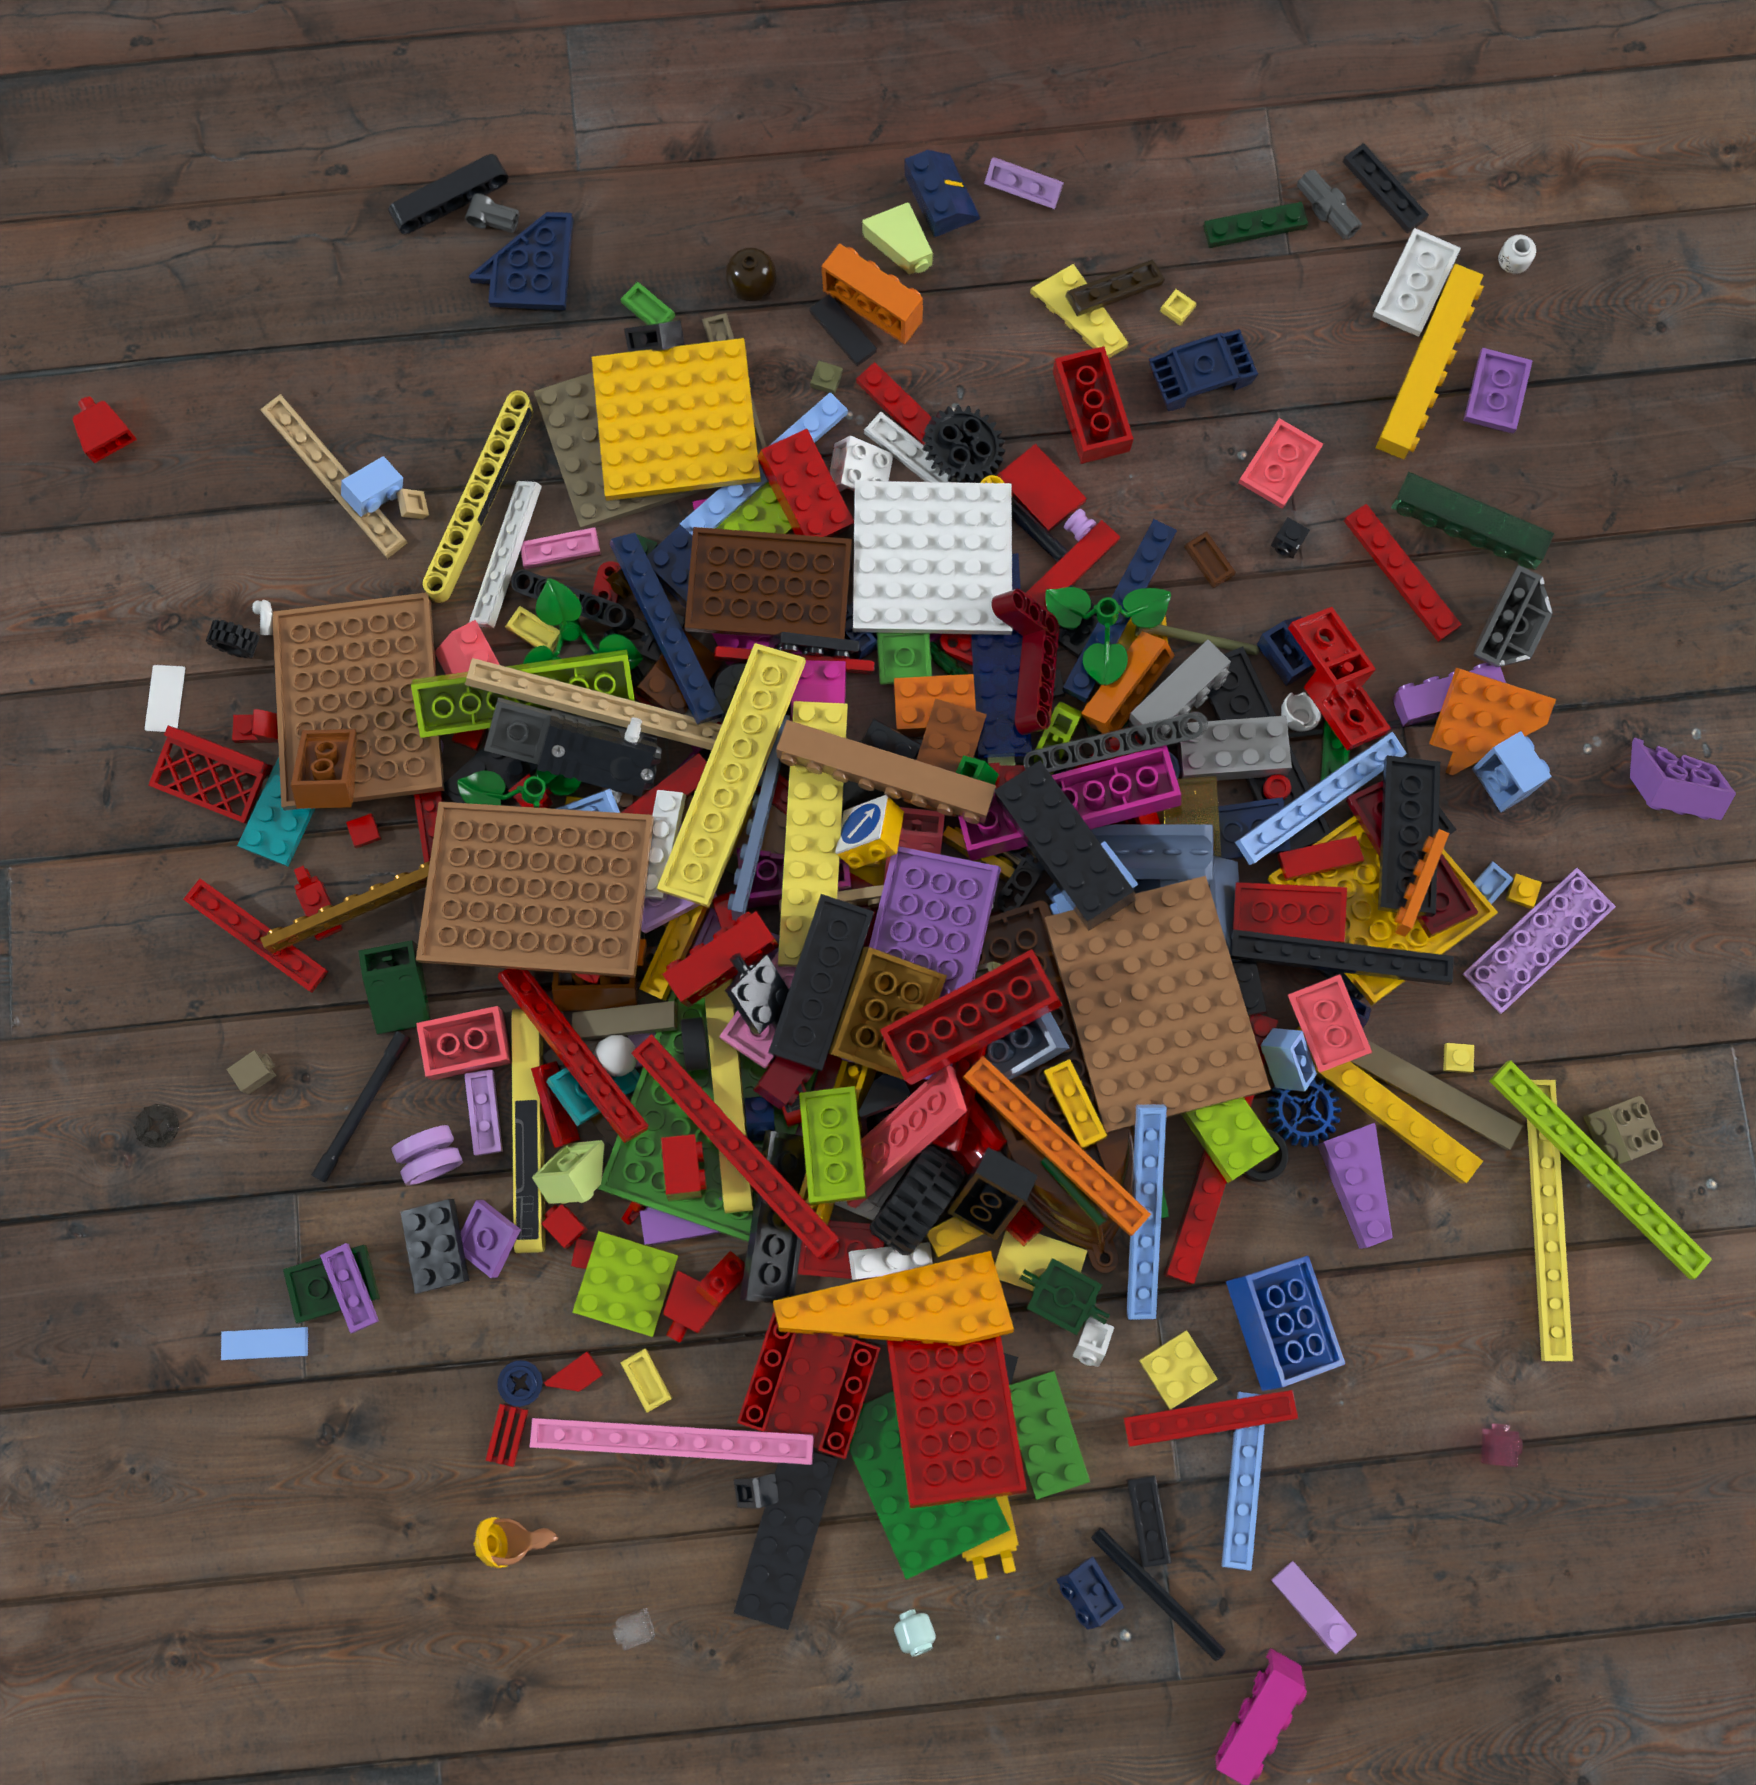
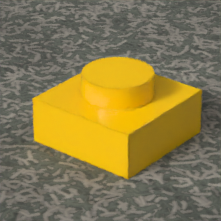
(1523, 891)

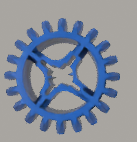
(1314, 1116)

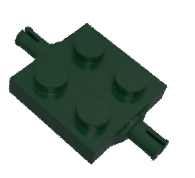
(1064, 1296)

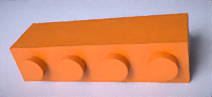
(1114, 703)

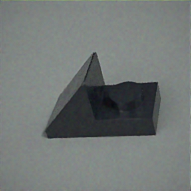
(756, 1491)

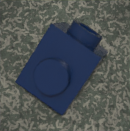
(758, 1117)

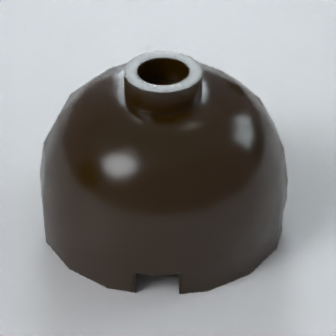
(751, 274)

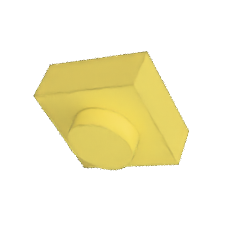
(1458, 1058)

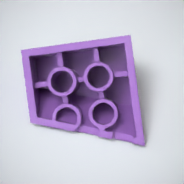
(1679, 783)

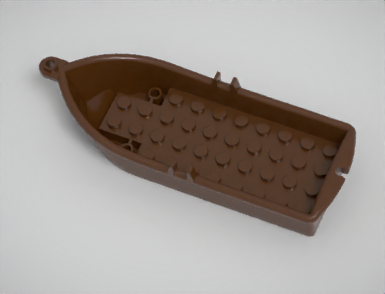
(1006, 938)

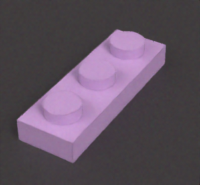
(1023, 183)
(483, 1112)

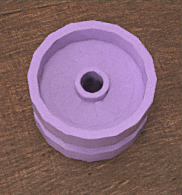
(427, 1155)

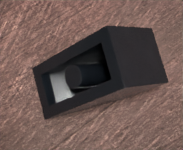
(654, 336)

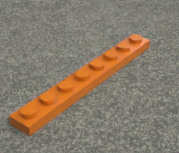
(1056, 1146)

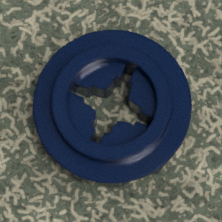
(507, 1386)

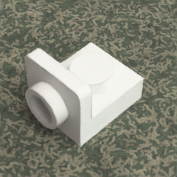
(1093, 1342)

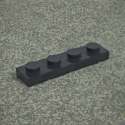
(1385, 188)

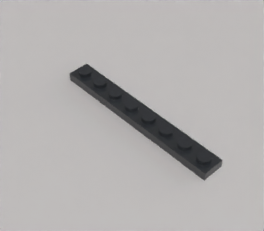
(1341, 957)

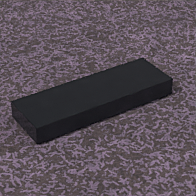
(843, 330)
(1148, 1521)

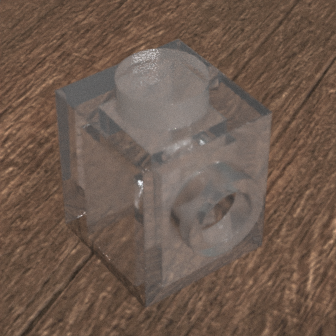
(634, 1629)

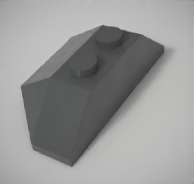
(1515, 621)

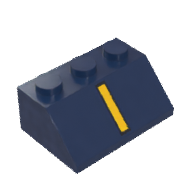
(939, 191)

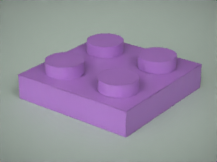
(488, 1238)

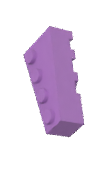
(1359, 1182)

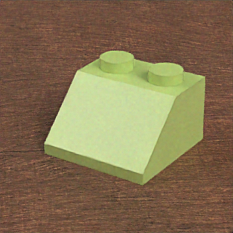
(572, 1173)

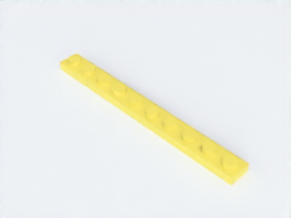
(1549, 1241)

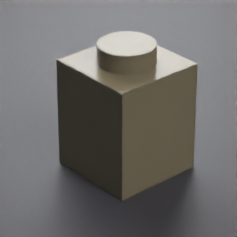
(252, 1071)

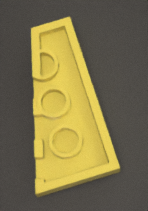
(1094, 326)

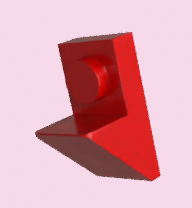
(255, 728)

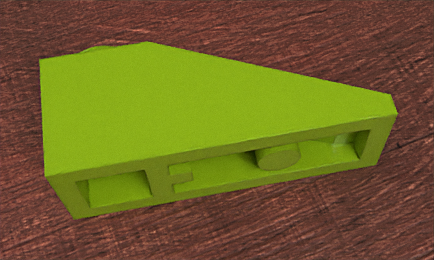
(1062, 728)

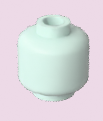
(914, 1633)

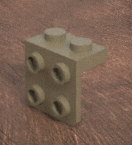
(1624, 1130)

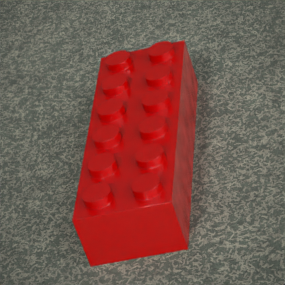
(970, 1017)

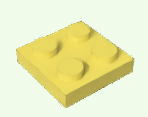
(1178, 1369)

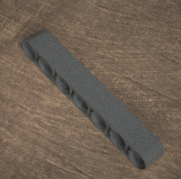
(1127, 741)

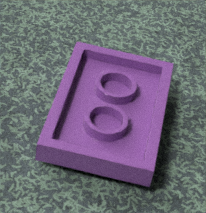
(1498, 390)

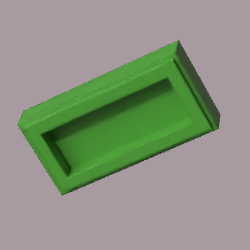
(646, 305)

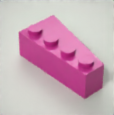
(1261, 1719)

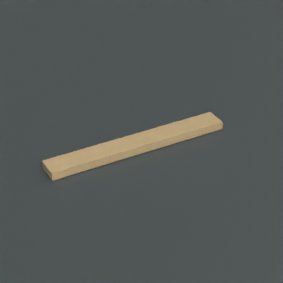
(329, 472)

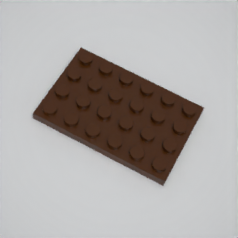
(767, 583)

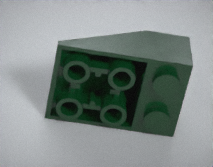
(394, 986)

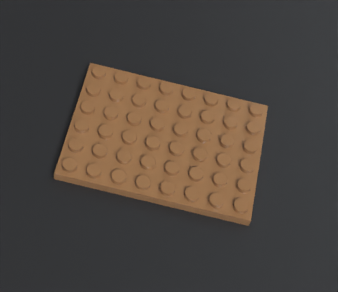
(355, 671)
(536, 889)
(1157, 1005)

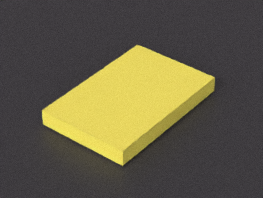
(1034, 1257)

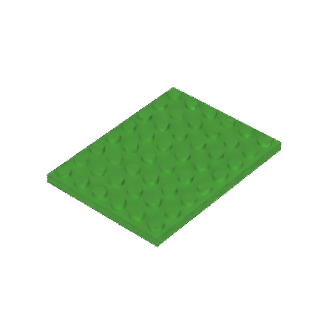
(637, 1167)

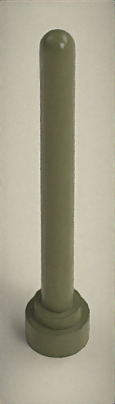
(1199, 638)

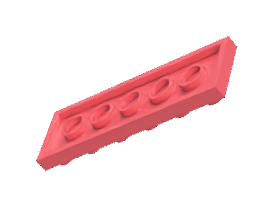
(910, 1129)

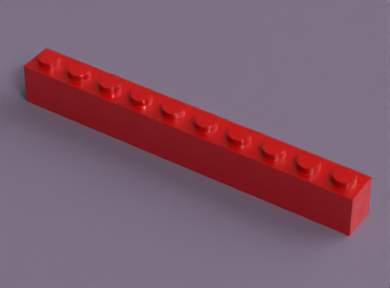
(1205, 1196)

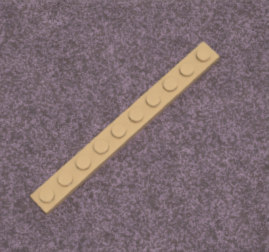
(590, 703)

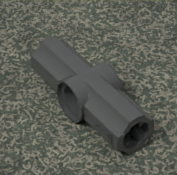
(1329, 204)

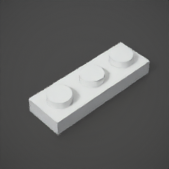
(886, 1260)

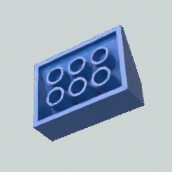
(1285, 1323)

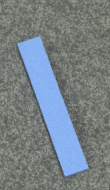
(1243, 1495)

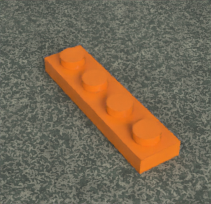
(1416, 892)

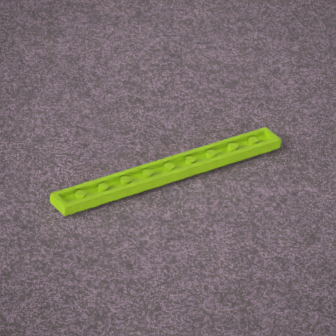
(1600, 1170)

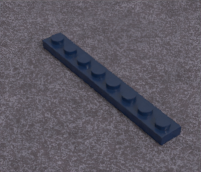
(1135, 577)
(666, 628)

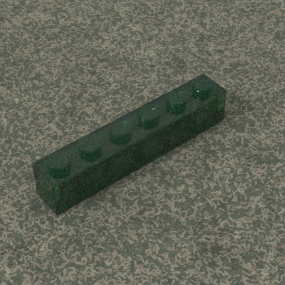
(1472, 521)

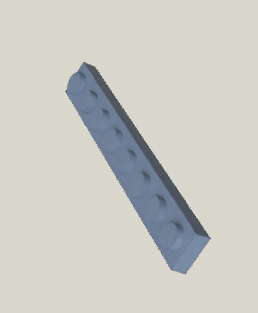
(756, 829)

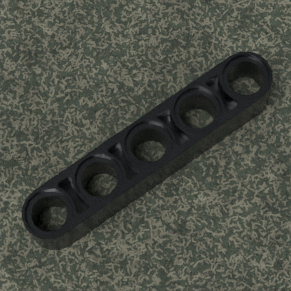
(447, 194)
(607, 610)

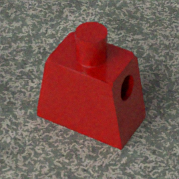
(100, 429)
(687, 1307)

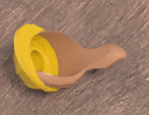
(506, 1541)

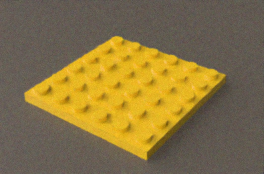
(675, 419)
(1377, 928)

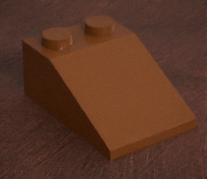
(325, 769)

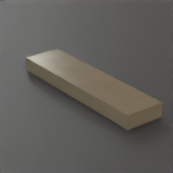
(626, 1020)

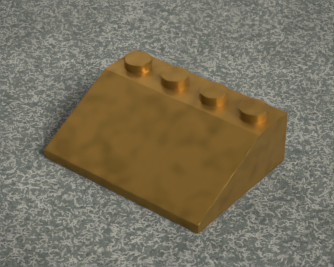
(880, 994)

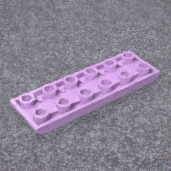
(1538, 940)

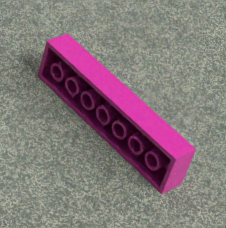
(1099, 793)

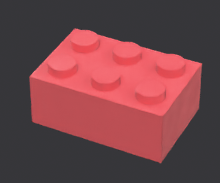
(464, 1043)

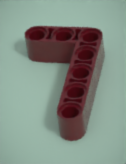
(1038, 657)

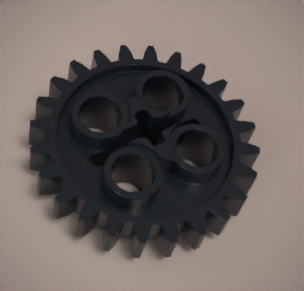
(963, 444)

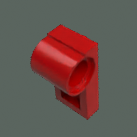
(722, 1279)

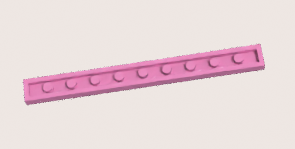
(672, 1441)

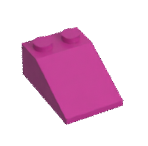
(821, 683)

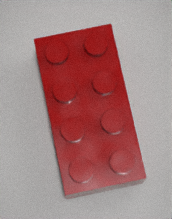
(1092, 405)
(805, 487)
(710, 963)

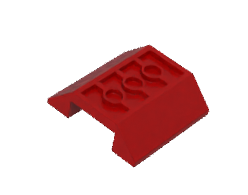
(809, 1386)

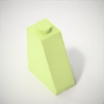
(899, 238)

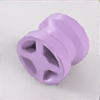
(1079, 524)

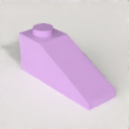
(1314, 1607)

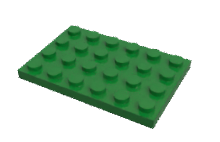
(922, 1534)

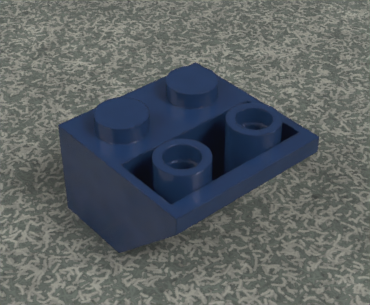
(1285, 652)

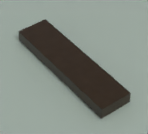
(1114, 287)

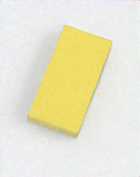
(532, 629)
(646, 1380)

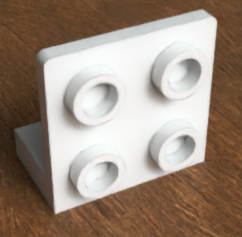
(858, 461)

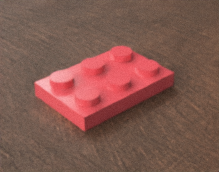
(1280, 463)
(1329, 1023)

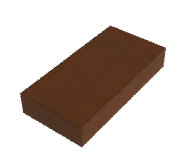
(1209, 559)

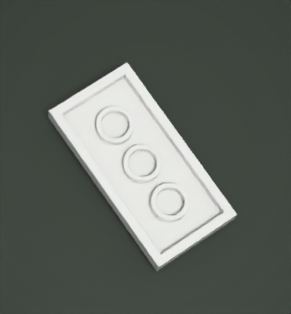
(1416, 282)

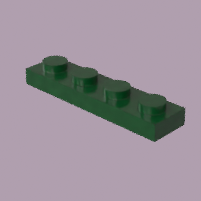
(1255, 224)

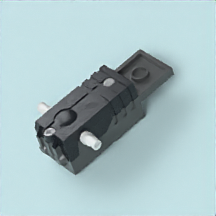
(576, 746)

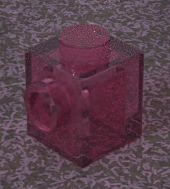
(1500, 1446)

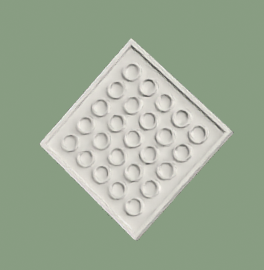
(931, 556)

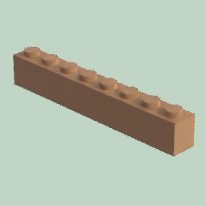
(885, 772)

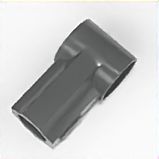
(485, 213)

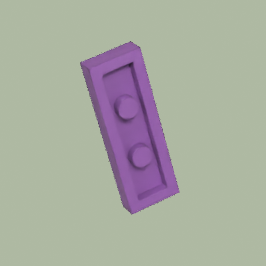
(349, 1288)

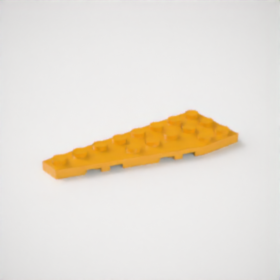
(932, 1303)

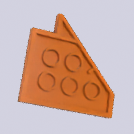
(1483, 714)

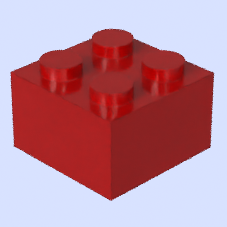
(681, 1167)

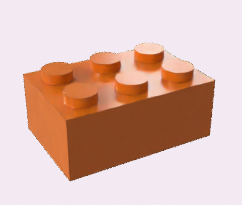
(917, 695)

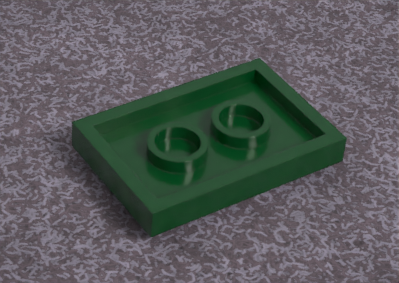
(312, 1290)

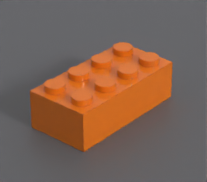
(872, 293)

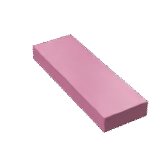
(560, 548)

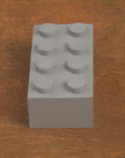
(1183, 688)
(1237, 749)

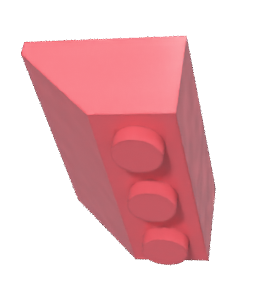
(462, 646)

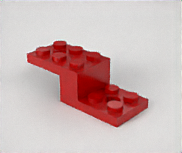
(1339, 678)

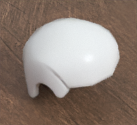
(1300, 712)
(616, 1055)

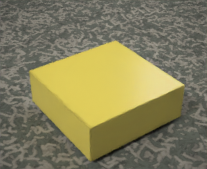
(1178, 307)

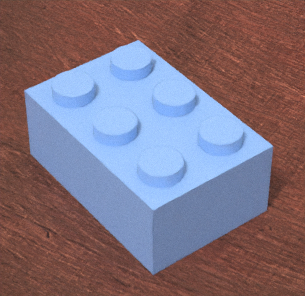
(1512, 771)

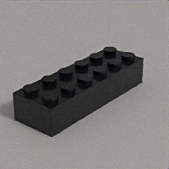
(1064, 845)

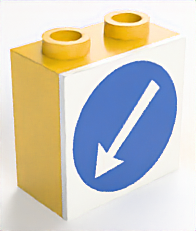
(870, 832)

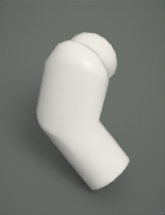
(266, 620)

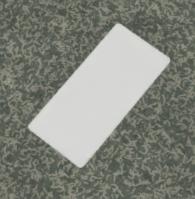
(164, 697)

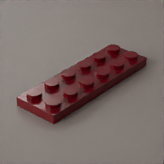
(1452, 901)

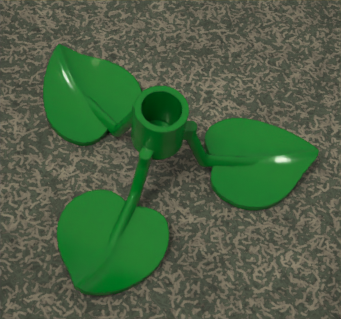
(562, 607)
(1107, 662)
(488, 787)

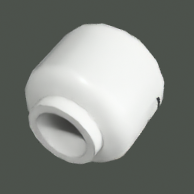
(1517, 254)

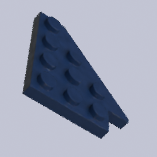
(531, 267)

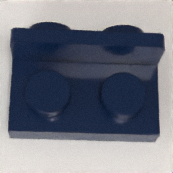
(1090, 1594)

